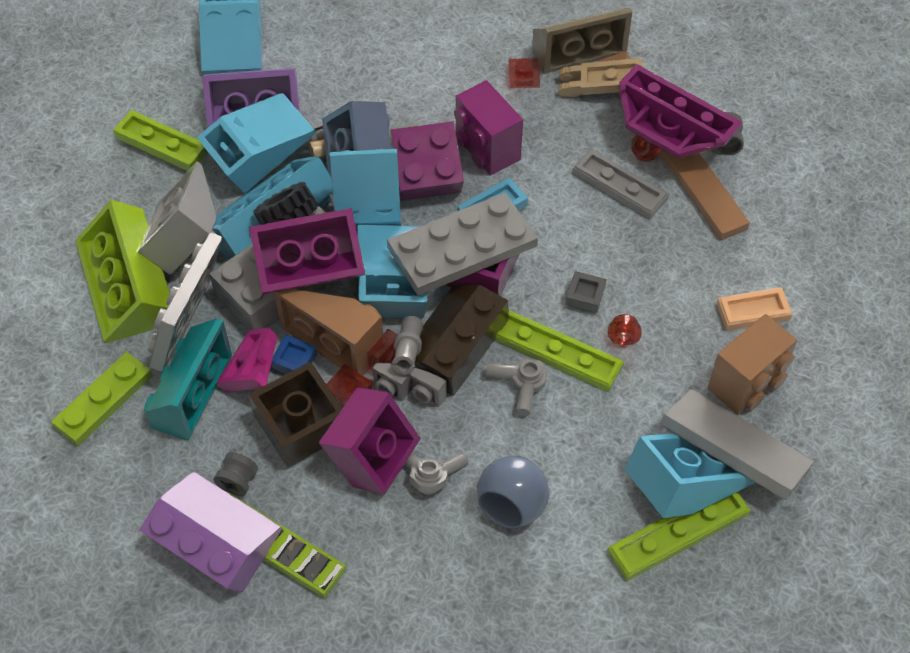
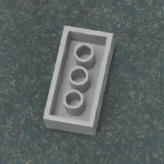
(239, 289)

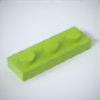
(160, 140)
(101, 398)

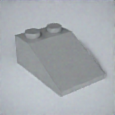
(180, 222)

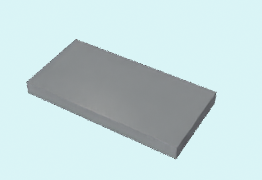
(737, 443)

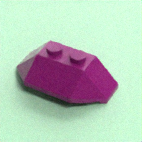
(672, 115)

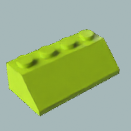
(121, 281)

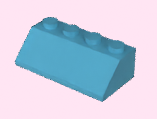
(236, 219)

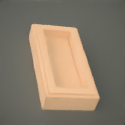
(745, 309)

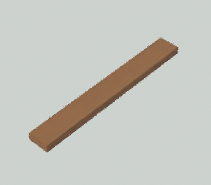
(703, 187)

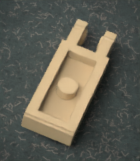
(594, 77)

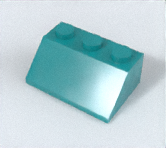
(189, 380)

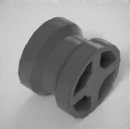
(235, 474)

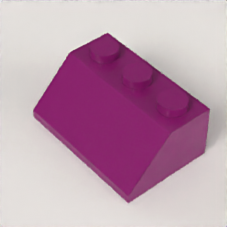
(307, 251)

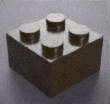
(295, 412)

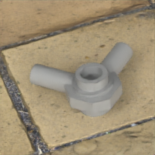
(528, 377)
(429, 475)

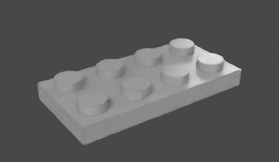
(461, 243)
(183, 301)

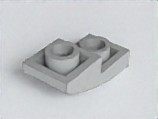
(422, 384)

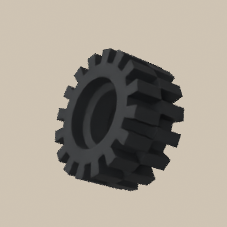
(288, 204)

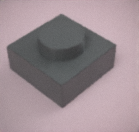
(585, 291)

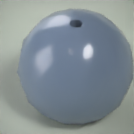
(512, 491)

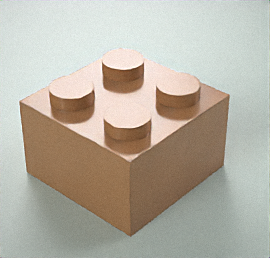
(752, 365)

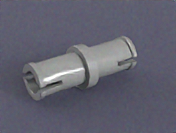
(407, 345)

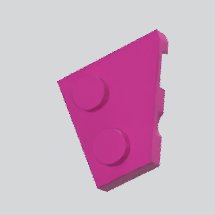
(250, 362)

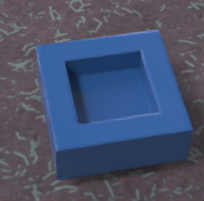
(292, 354)

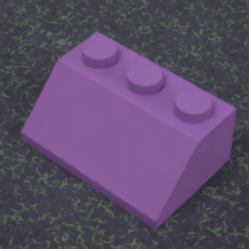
(237, 90)
(211, 531)

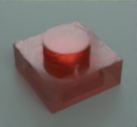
(524, 73)
(382, 350)
(345, 383)

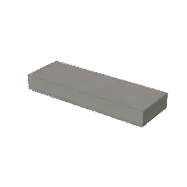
(620, 184)

